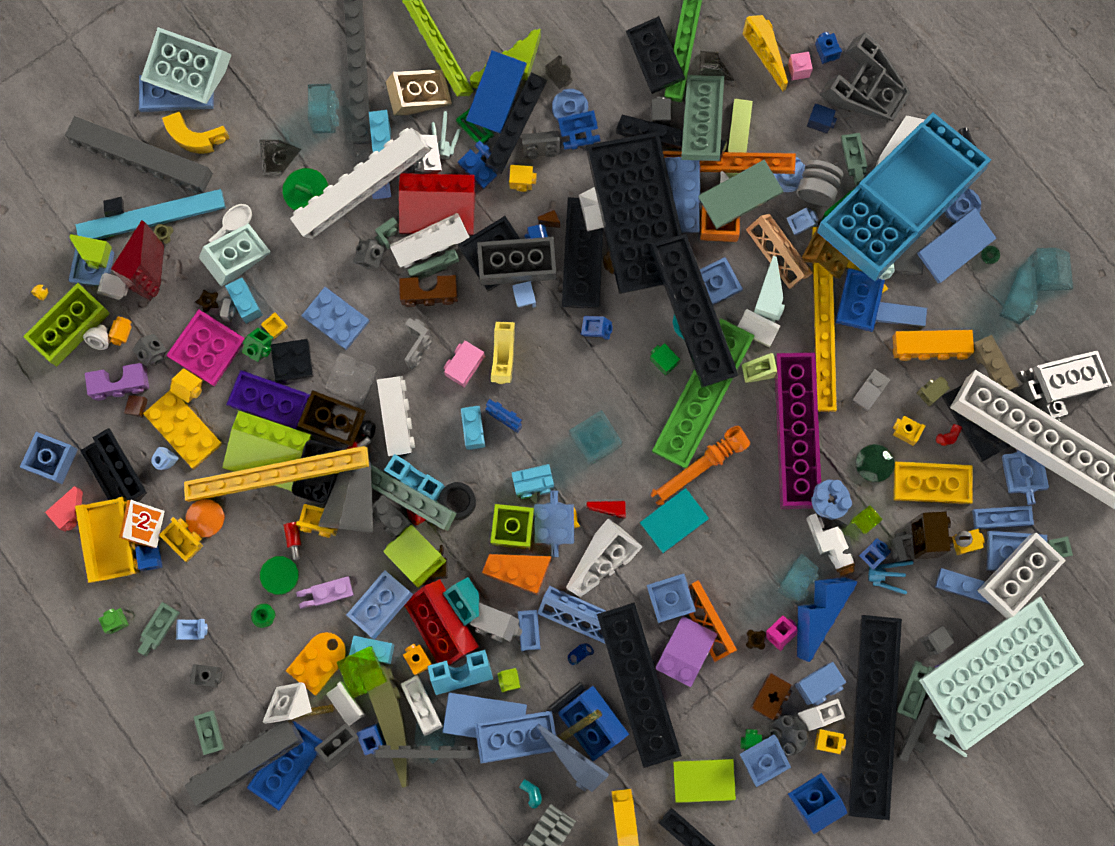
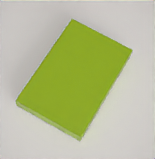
(704, 780)

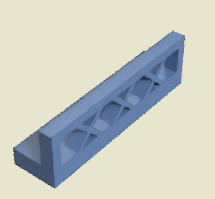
(576, 608)

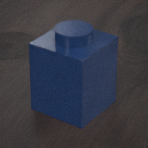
(822, 118)

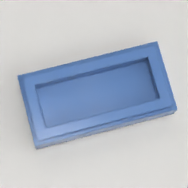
(530, 630)

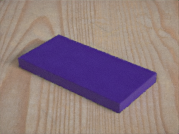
(267, 399)

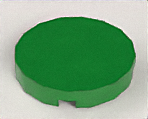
(279, 575)

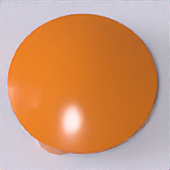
(205, 518)

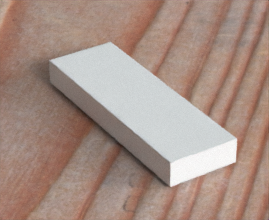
(421, 705)

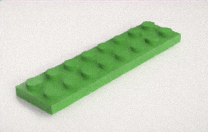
(698, 405)

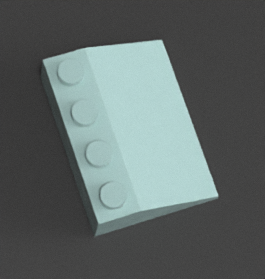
(184, 65)

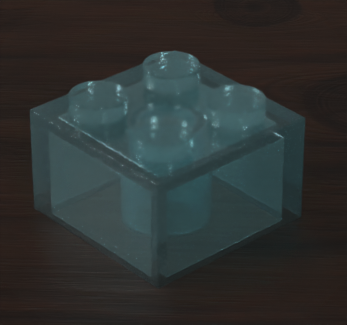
(322, 108)
(595, 438)

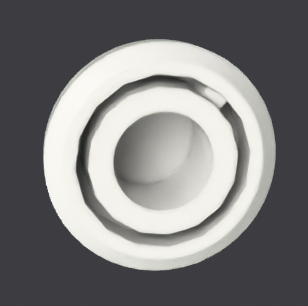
(97, 337)

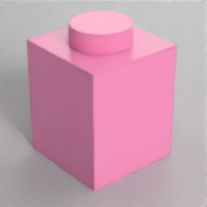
(800, 66)

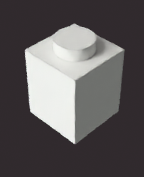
(112, 286)

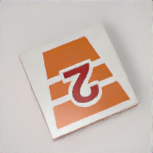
(141, 524)

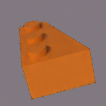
(518, 570)

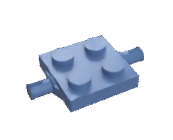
(1024, 475)
(554, 523)

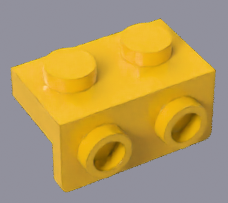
(310, 520)
(180, 539)

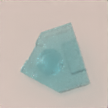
(433, 739)

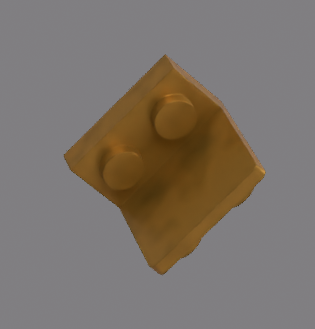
(826, 255)

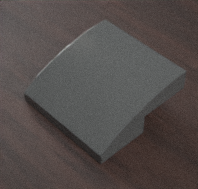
(909, 262)

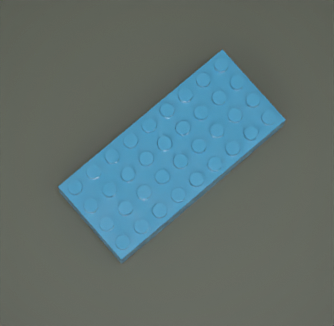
(903, 196)

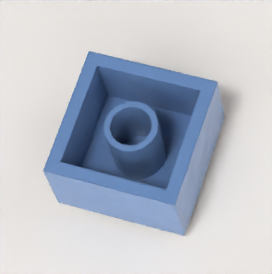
(48, 458)
(820, 683)

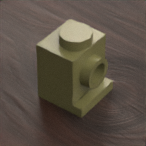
(933, 390)

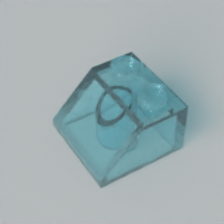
(1052, 269)
(798, 579)

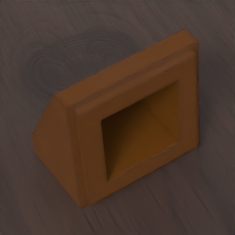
(549, 219)
(136, 406)

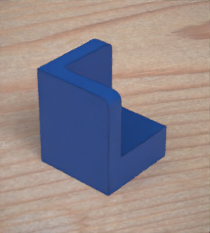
(148, 558)

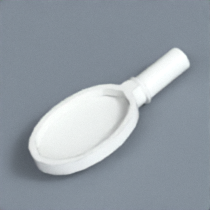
(233, 219)

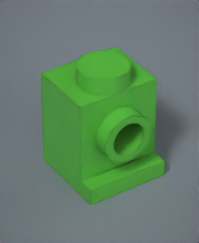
(113, 621)

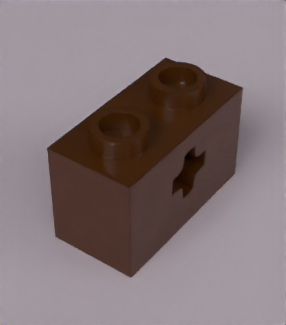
(771, 685)

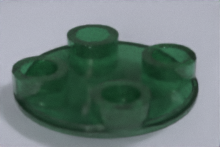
(875, 463)

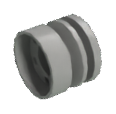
(819, 183)

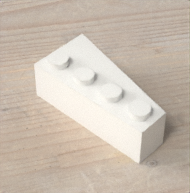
(395, 415)

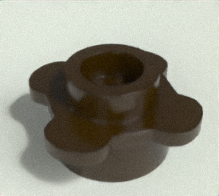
(755, 634)

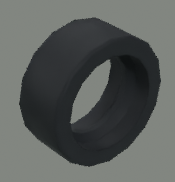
(459, 486)

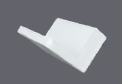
(760, 327)
(345, 705)

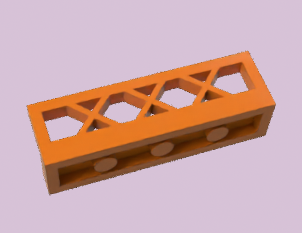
(715, 621)

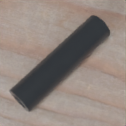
(567, 697)

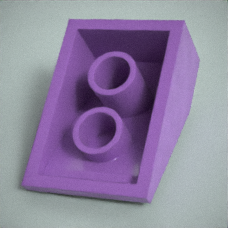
(686, 651)

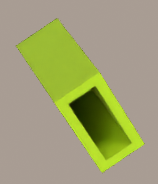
(414, 556)

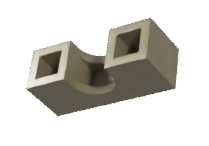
(988, 353)

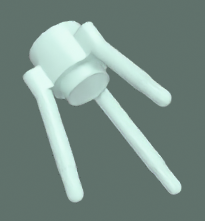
(443, 146)
(941, 731)

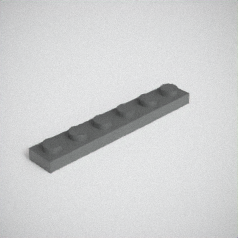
(463, 752)

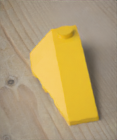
(762, 40)

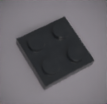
(292, 360)

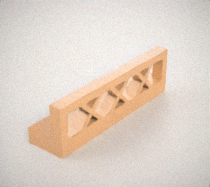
(783, 245)

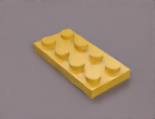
(182, 429)

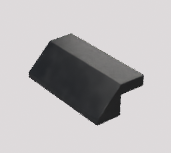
(112, 468)

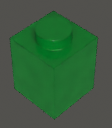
(664, 359)

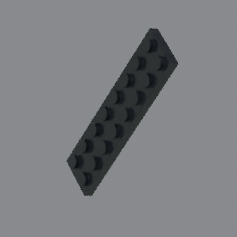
(694, 310)
(638, 685)

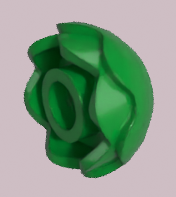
(269, 615)

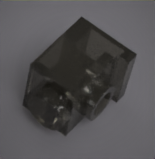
(559, 73)

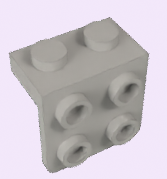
(424, 342)

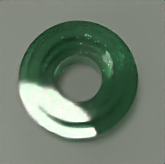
(994, 251)

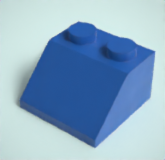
(818, 803)

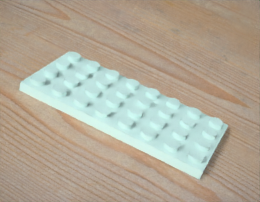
(1001, 673)

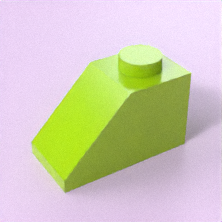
(92, 251)

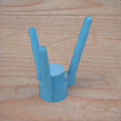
(879, 573)

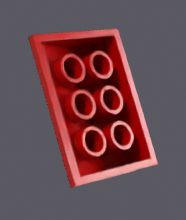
(433, 197)

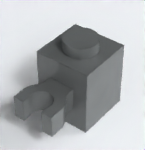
(1031, 389)

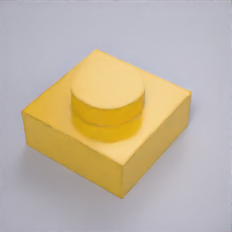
(274, 325)

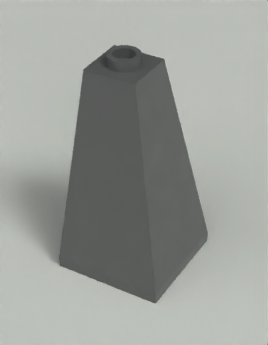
(350, 502)

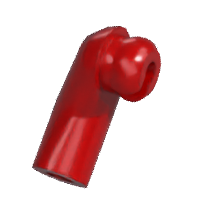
(949, 438)

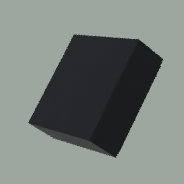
(113, 206)

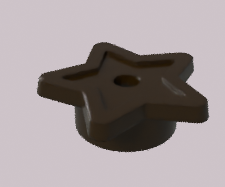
(207, 296)

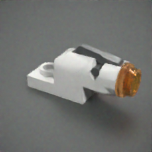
(833, 542)

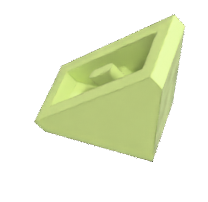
(760, 368)

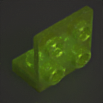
(361, 672)

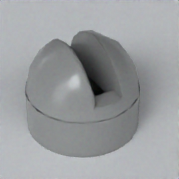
(963, 543)

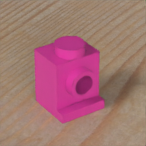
(774, 634)

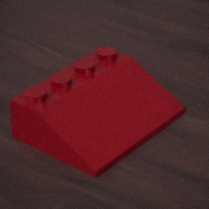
(141, 262)

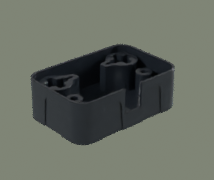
(311, 487)

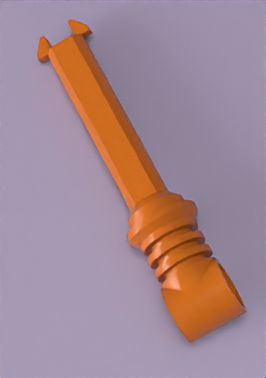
(734, 441)

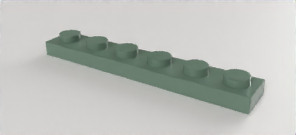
(411, 499)

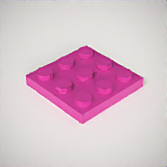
(206, 347)

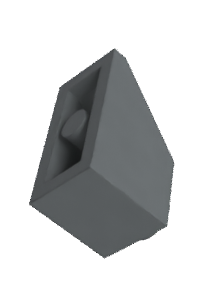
(937, 640)
(336, 746)

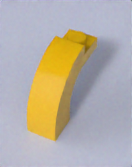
(192, 141)
(625, 818)

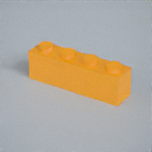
(933, 344)

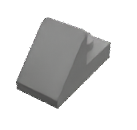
(871, 390)

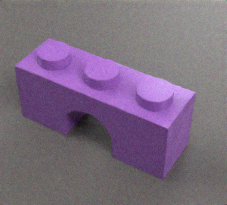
(133, 380)

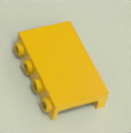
(103, 551)

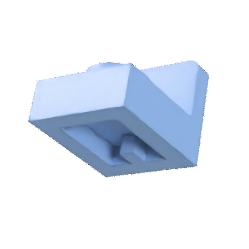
(803, 220)

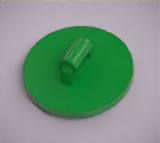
(302, 186)

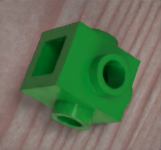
(257, 344)

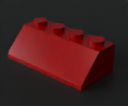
(439, 624)

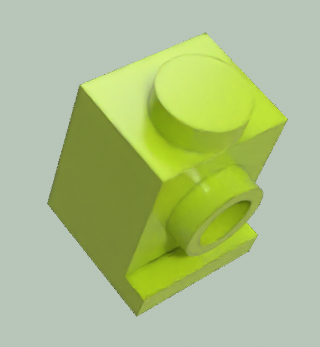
(509, 680)

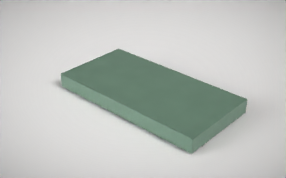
(740, 194)

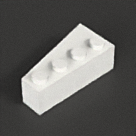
(429, 240)

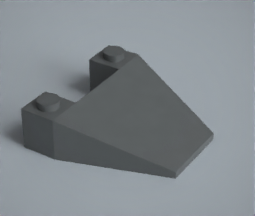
(874, 85)

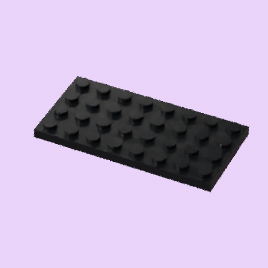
(633, 206)

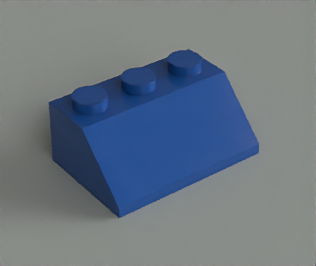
(600, 734)

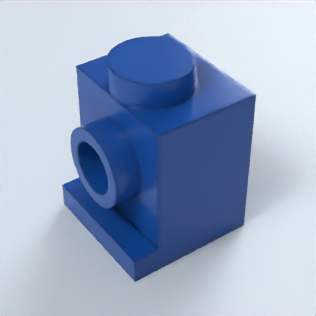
(826, 52)
(878, 550)
(366, 738)

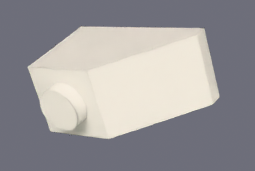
(822, 715)

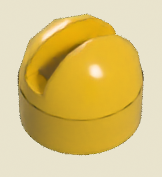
(40, 293)

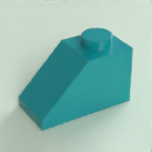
(464, 600)

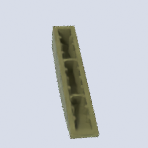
(390, 717)

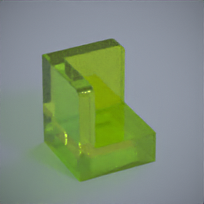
(867, 519)

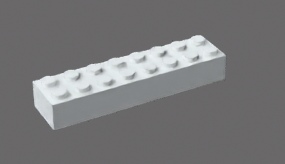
(360, 183)

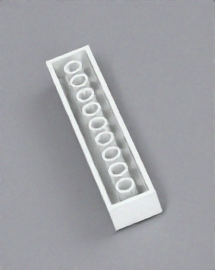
(1038, 435)

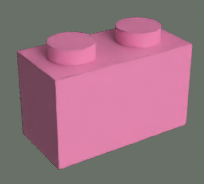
(464, 363)

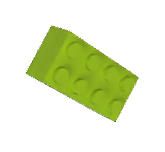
(66, 324)

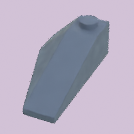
(583, 770)

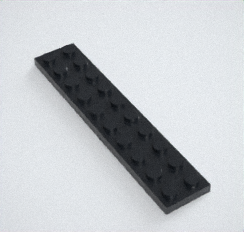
(875, 717)

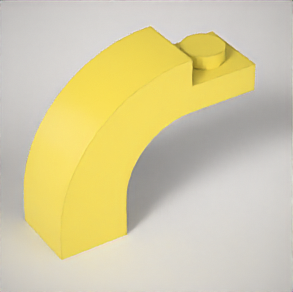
(503, 352)

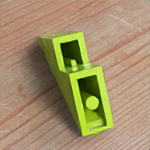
(523, 50)

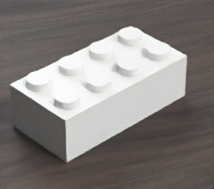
(1021, 575)

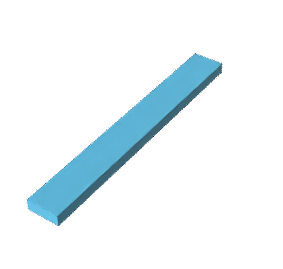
(152, 215)

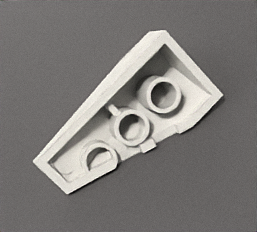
(605, 553)

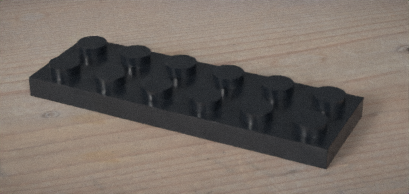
(581, 260)

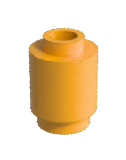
(119, 331)

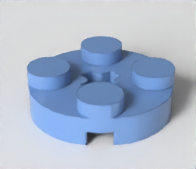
(821, 495)

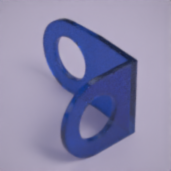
(580, 653)

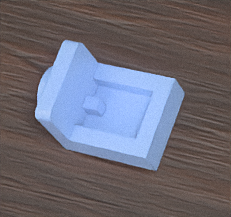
(191, 629)

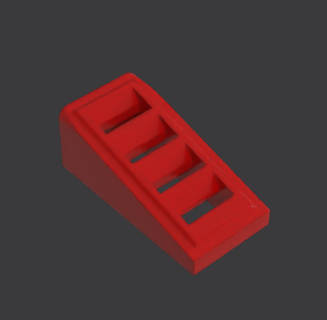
(612, 508)

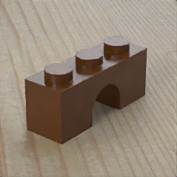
(444, 292)

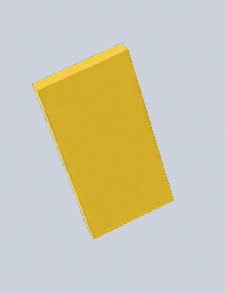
(933, 483)

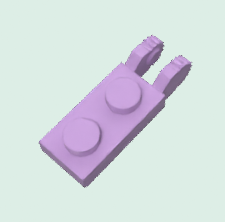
(327, 592)

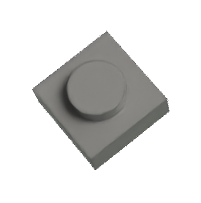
(228, 310)

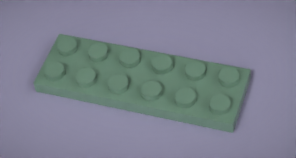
(703, 118)

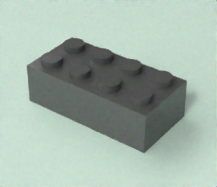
(516, 261)

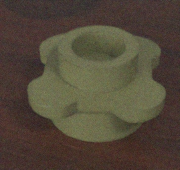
(159, 229)

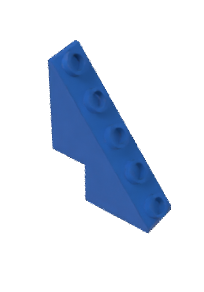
(817, 618)

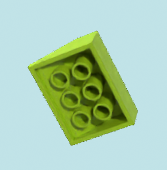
(261, 443)

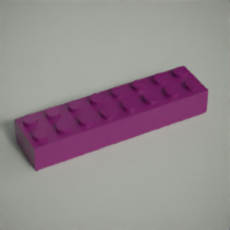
(797, 429)

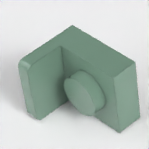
(386, 230)

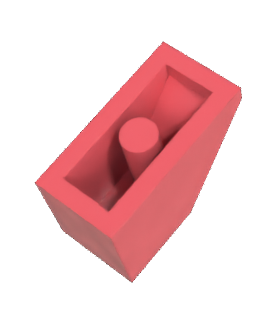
(64, 512)

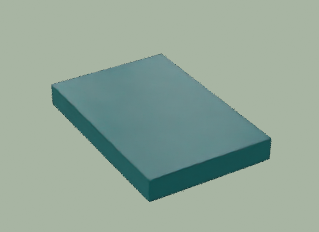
(674, 520)

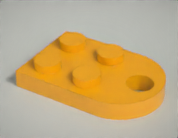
(317, 663)

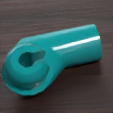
(534, 793)

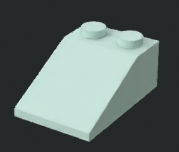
(233, 254)
(771, 296)

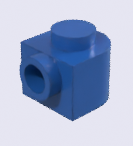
(536, 231)

